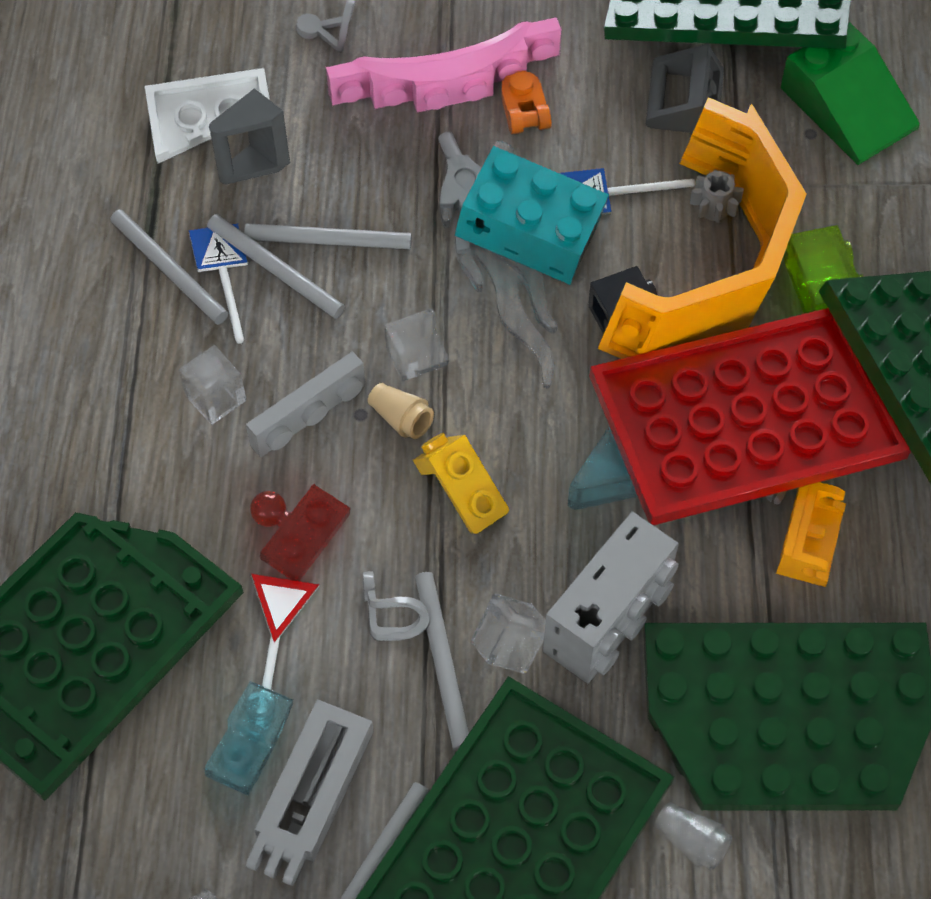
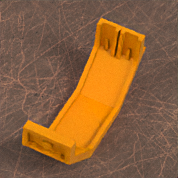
(770, 200)

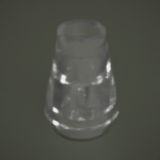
(694, 835)

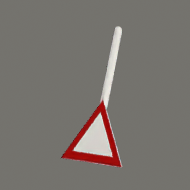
(280, 603)

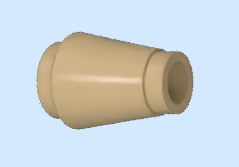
(403, 411)

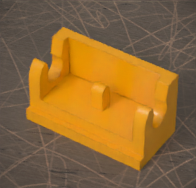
(812, 533)

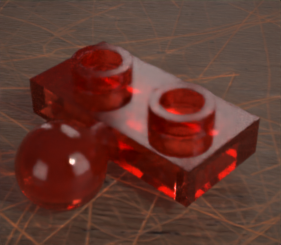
(301, 532)

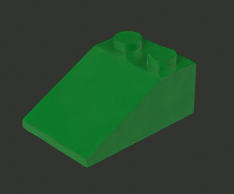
(850, 96)

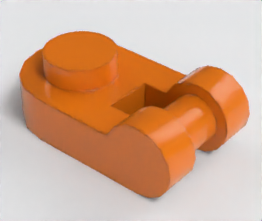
(524, 93)

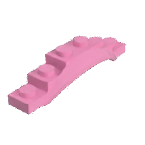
(446, 76)

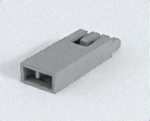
(313, 777)

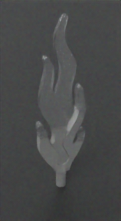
(503, 272)

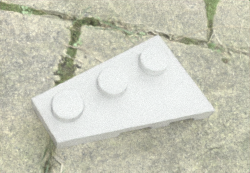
(185, 108)

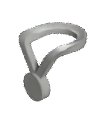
(310, 26)
(392, 633)

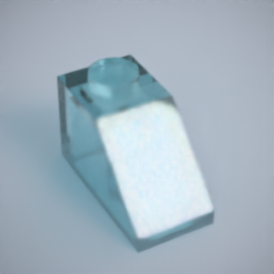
(601, 477)

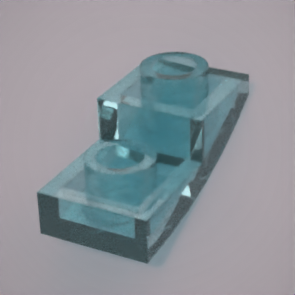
(249, 738)

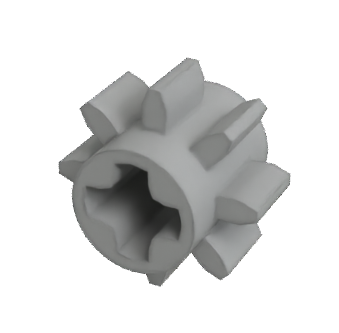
(716, 196)

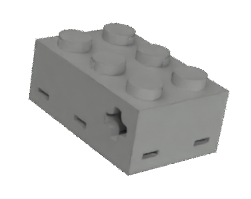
(611, 598)

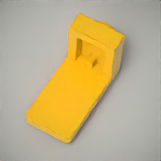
(463, 480)

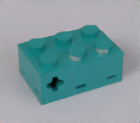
(531, 214)

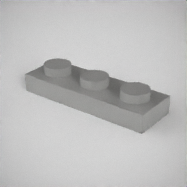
(306, 405)

